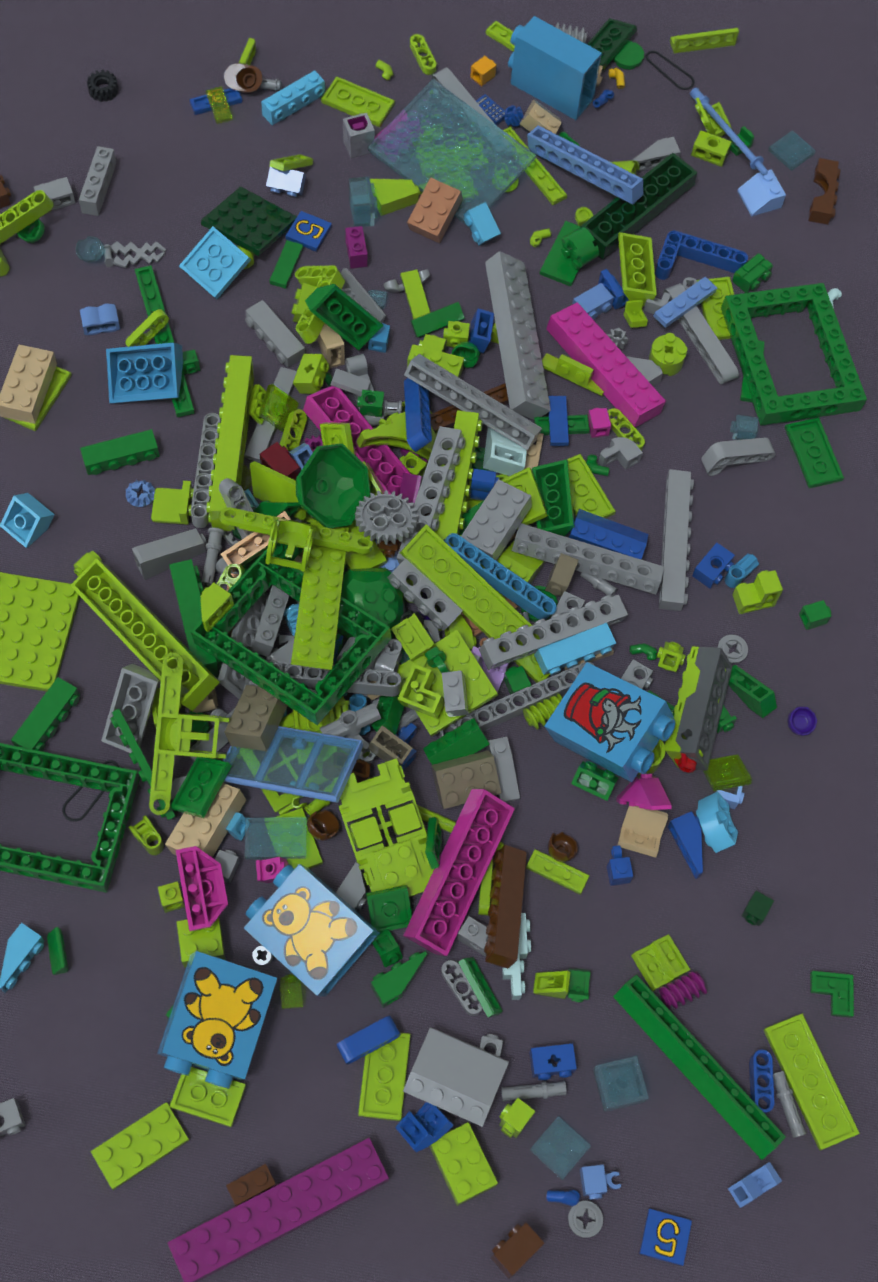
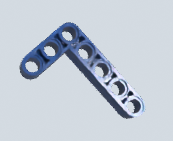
(697, 250)

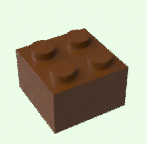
(517, 1250)

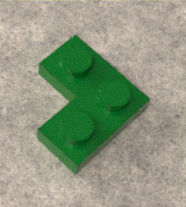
(839, 987)

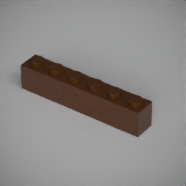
(505, 907)

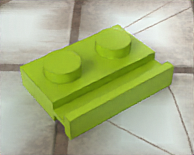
(413, 637)

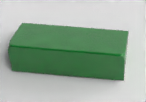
(57, 951)

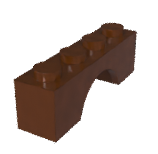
(826, 176)

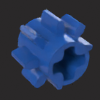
(513, 116)

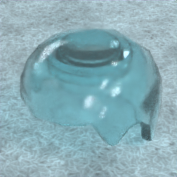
(90, 249)

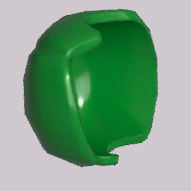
(32, 232)
(469, 352)

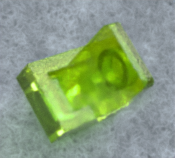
(291, 992)

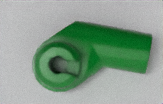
(644, 648)

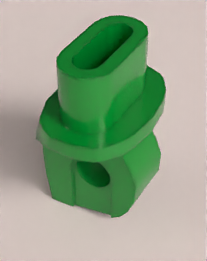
(436, 658)

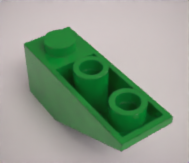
(392, 985)

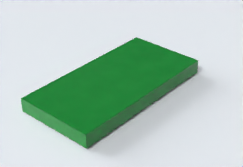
(556, 265)
(814, 452)

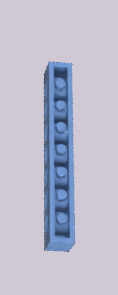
(585, 164)

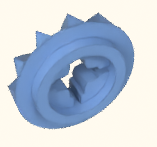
(145, 498)

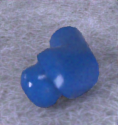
(603, 98)
(566, 1197)

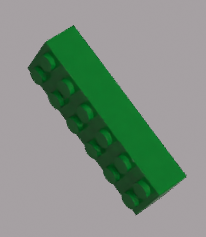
(188, 593)

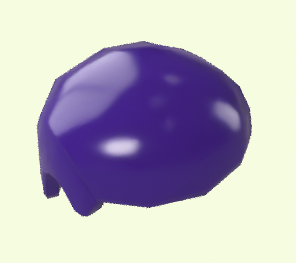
(802, 721)

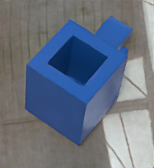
(619, 868)

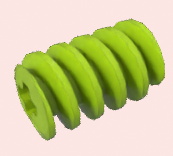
(541, 711)

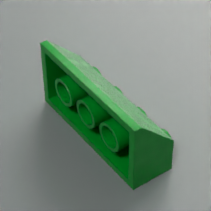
(343, 315)
(555, 490)

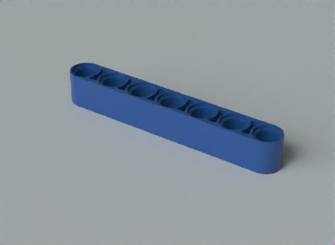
(417, 415)

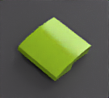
(660, 962)

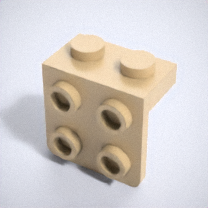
(642, 830)

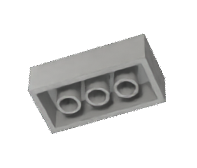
(497, 519)

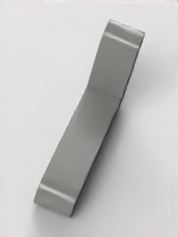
(232, 499)

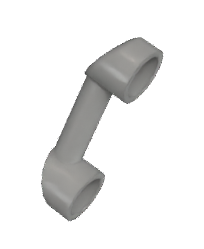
(393, 287)

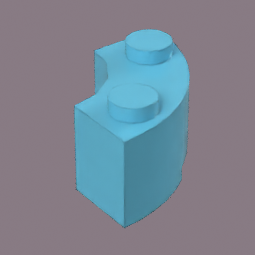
(716, 822)

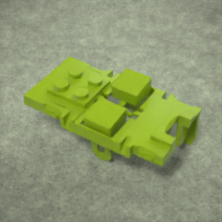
(398, 862)

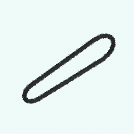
(683, 88)
(90, 807)

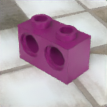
(356, 247)

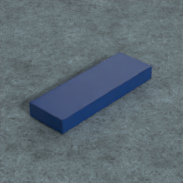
(201, 103)
(558, 421)

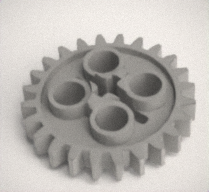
(386, 517)

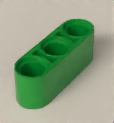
(390, 712)

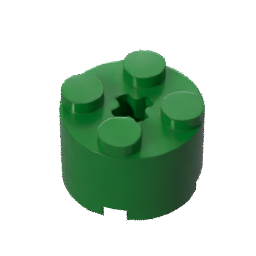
(579, 247)

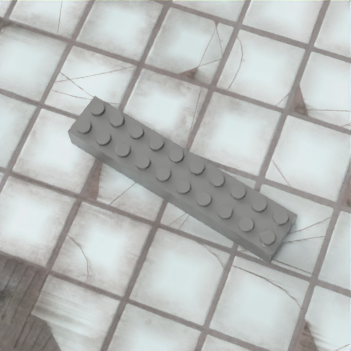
(517, 336)

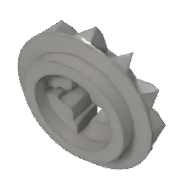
(741, 648)
(593, 1212)

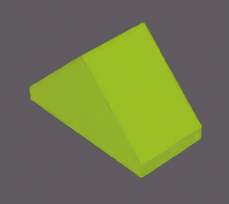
(552, 984)

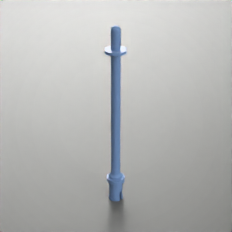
(756, 162)

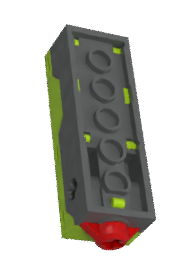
(699, 708)

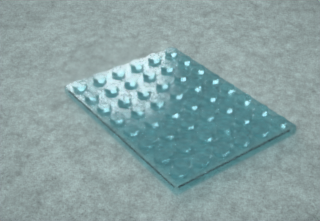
(452, 144)

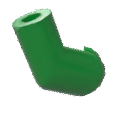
(595, 467)

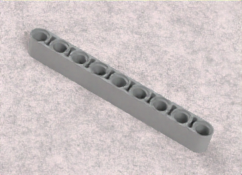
(523, 696)

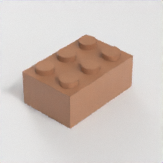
(435, 210)

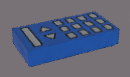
(493, 110)

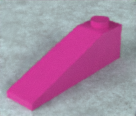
(646, 793)

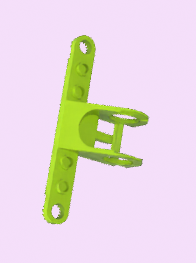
(294, 535)
(175, 733)

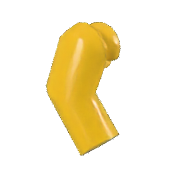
(619, 76)

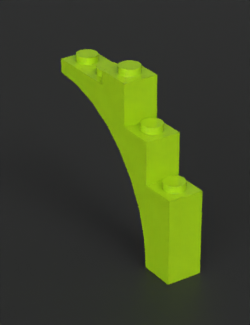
(394, 434)

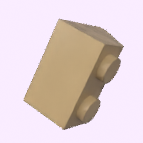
(541, 116)

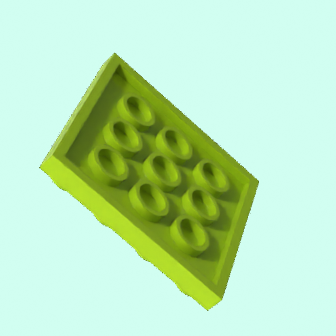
(458, 658)

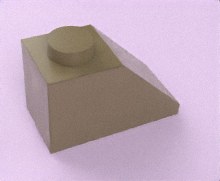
(561, 574)

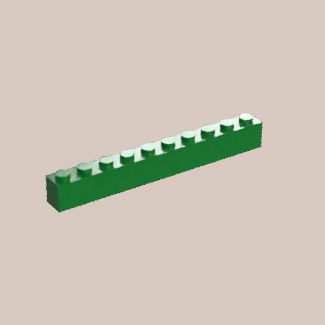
(699, 1067)

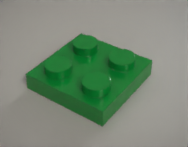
(389, 908)

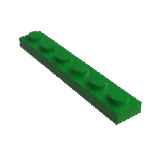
(137, 756)

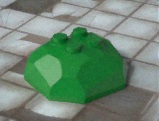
(332, 485)
(373, 594)

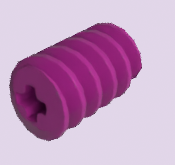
(682, 989)

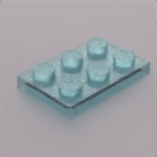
(276, 838)

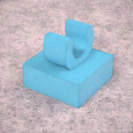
(237, 826)

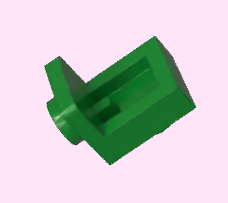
(578, 985)

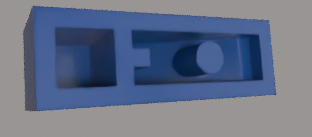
(688, 837)

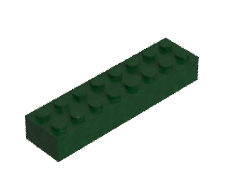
(660, 189)

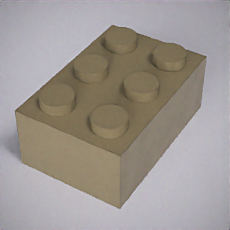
(255, 719)
(459, 776)

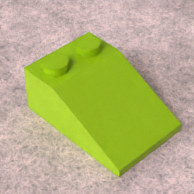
(522, 565)

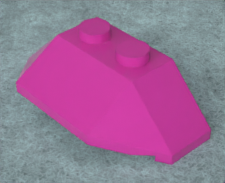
(201, 887)

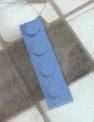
(685, 302)

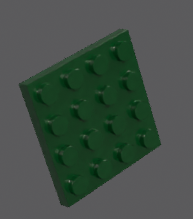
(249, 220)

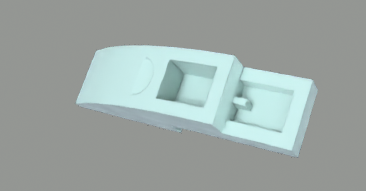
(517, 968)

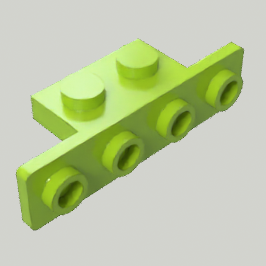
(572, 371)

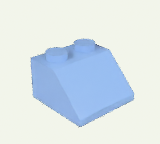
(762, 193)

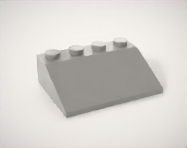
(456, 1076)

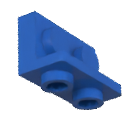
(614, 288)

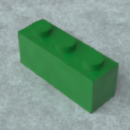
(457, 743)

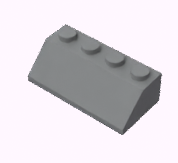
(135, 699)

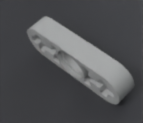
(448, 978)

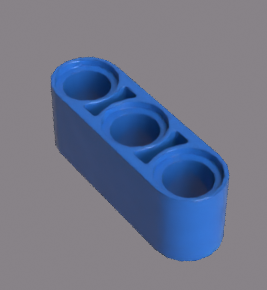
(368, 1040)
(765, 1072)

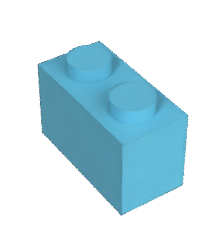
(481, 224)

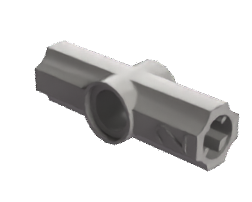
(352, 722)

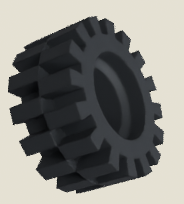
(102, 78)

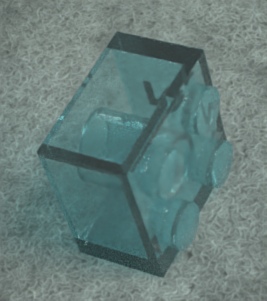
(362, 201)
(620, 1083)

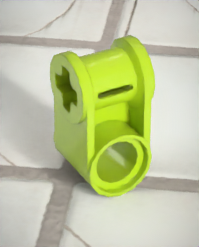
(146, 833)

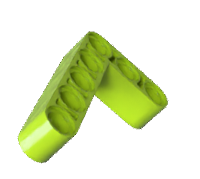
(21, 216)
(309, 325)

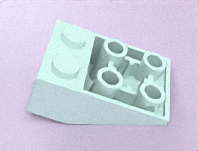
(503, 454)

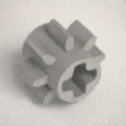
(618, 337)

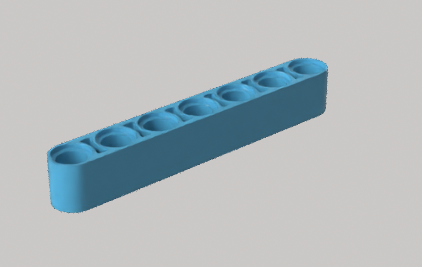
(506, 580)

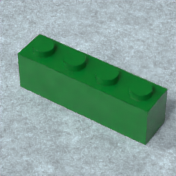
(120, 452)
(46, 716)

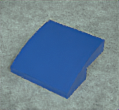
(424, 1127)

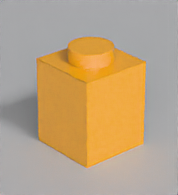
(483, 70)

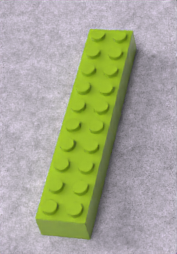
(231, 433)
(142, 630)

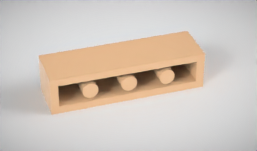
(248, 548)

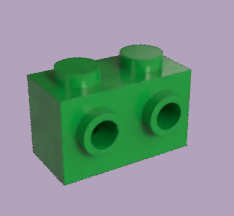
(595, 780)

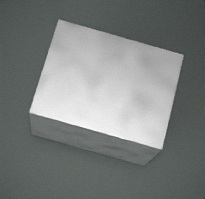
(358, 134)

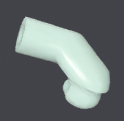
(834, 294)

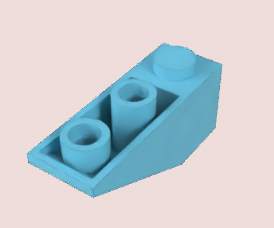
(20, 950)

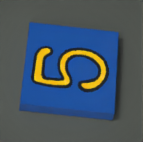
(308, 231)
(665, 1237)

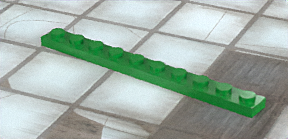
(153, 302)

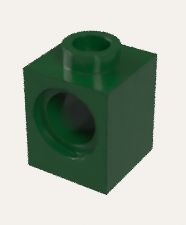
(757, 908)

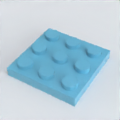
(215, 262)

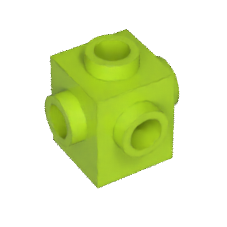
(456, 333)
(671, 656)

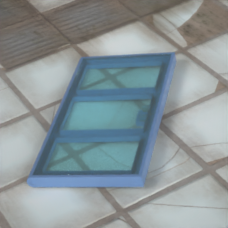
(297, 764)

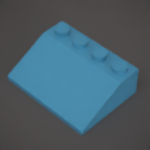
(144, 372)

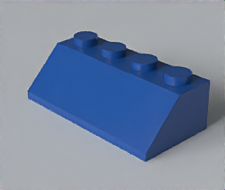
(608, 534)

